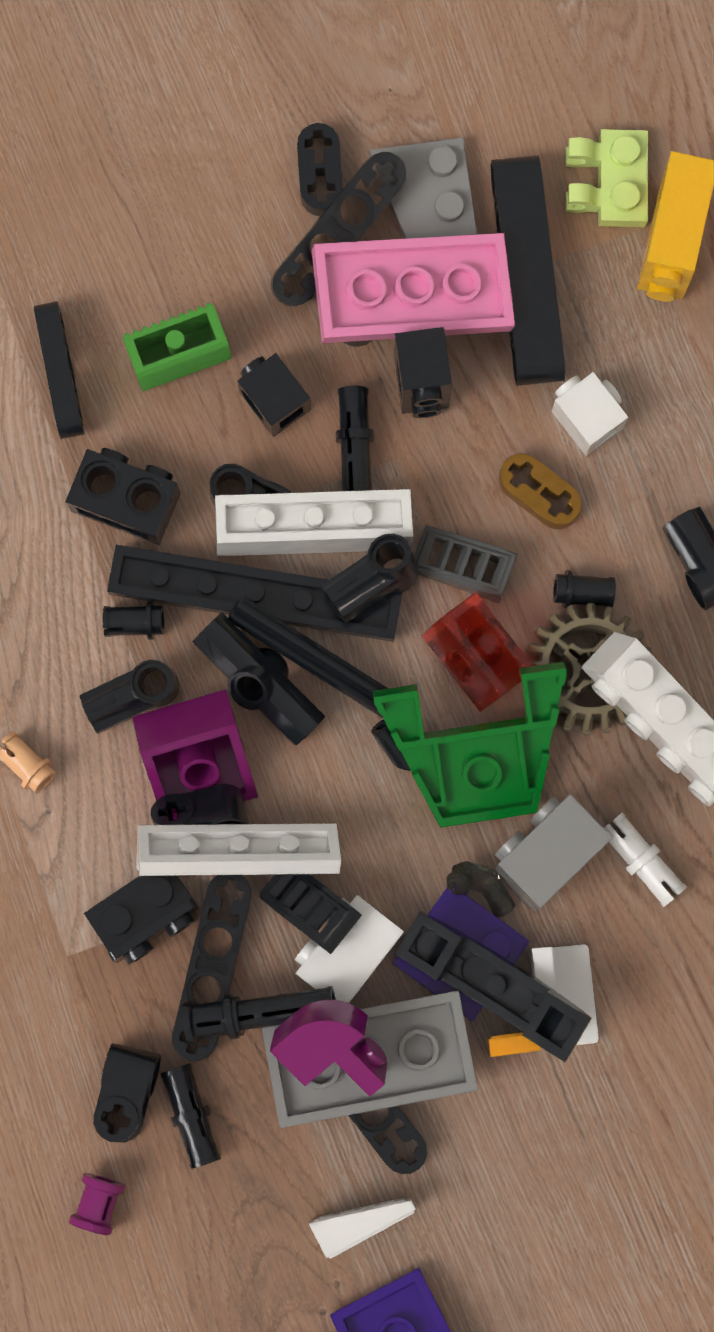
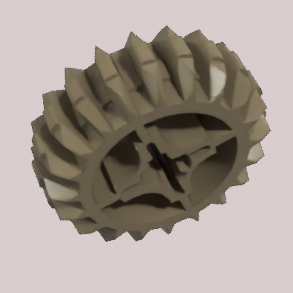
(572, 654)

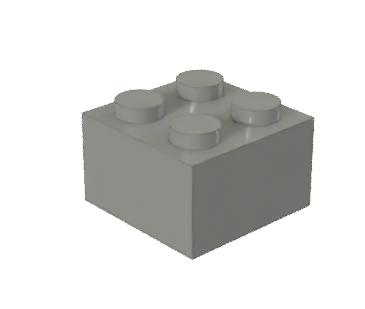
(552, 852)

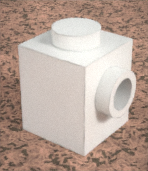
(589, 411)

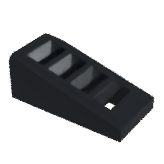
(308, 906)

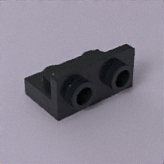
(140, 914)

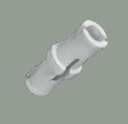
(644, 860)

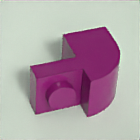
(329, 1034)

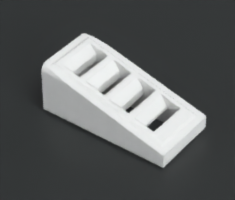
(350, 1227)

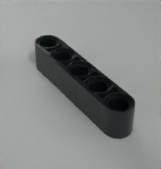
(523, 220)

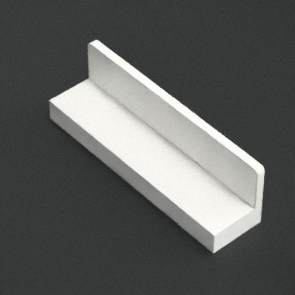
(310, 521)
(237, 849)

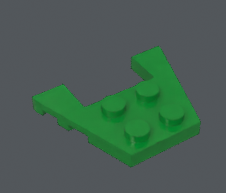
(483, 767)

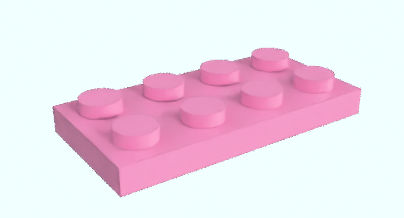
(411, 286)

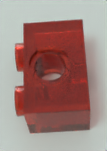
(477, 651)

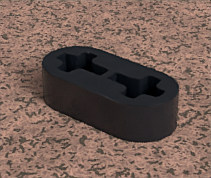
(309, 170)

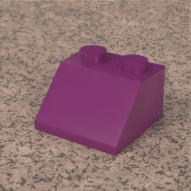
(193, 747)

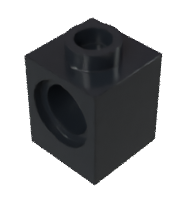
(273, 393)

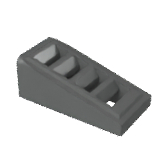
(468, 546)

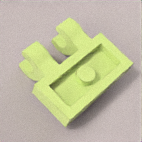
(621, 177)

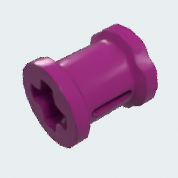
(97, 1204)

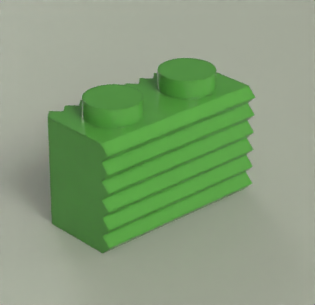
(177, 347)

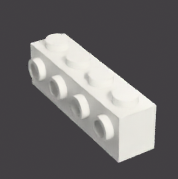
(656, 709)

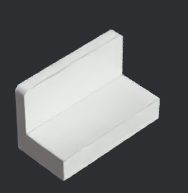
(568, 973)

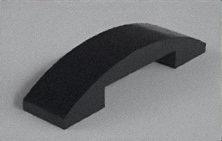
(495, 984)

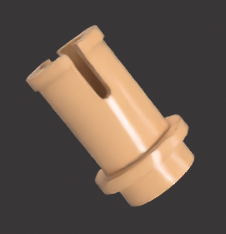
(26, 763)

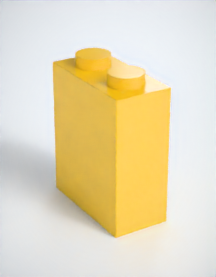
(677, 227)

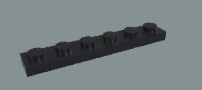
(219, 585)

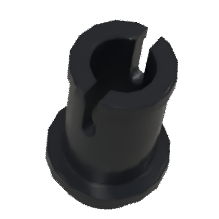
(583, 590)
(134, 620)

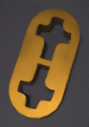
(547, 482)

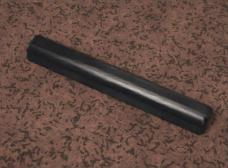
(305, 653)

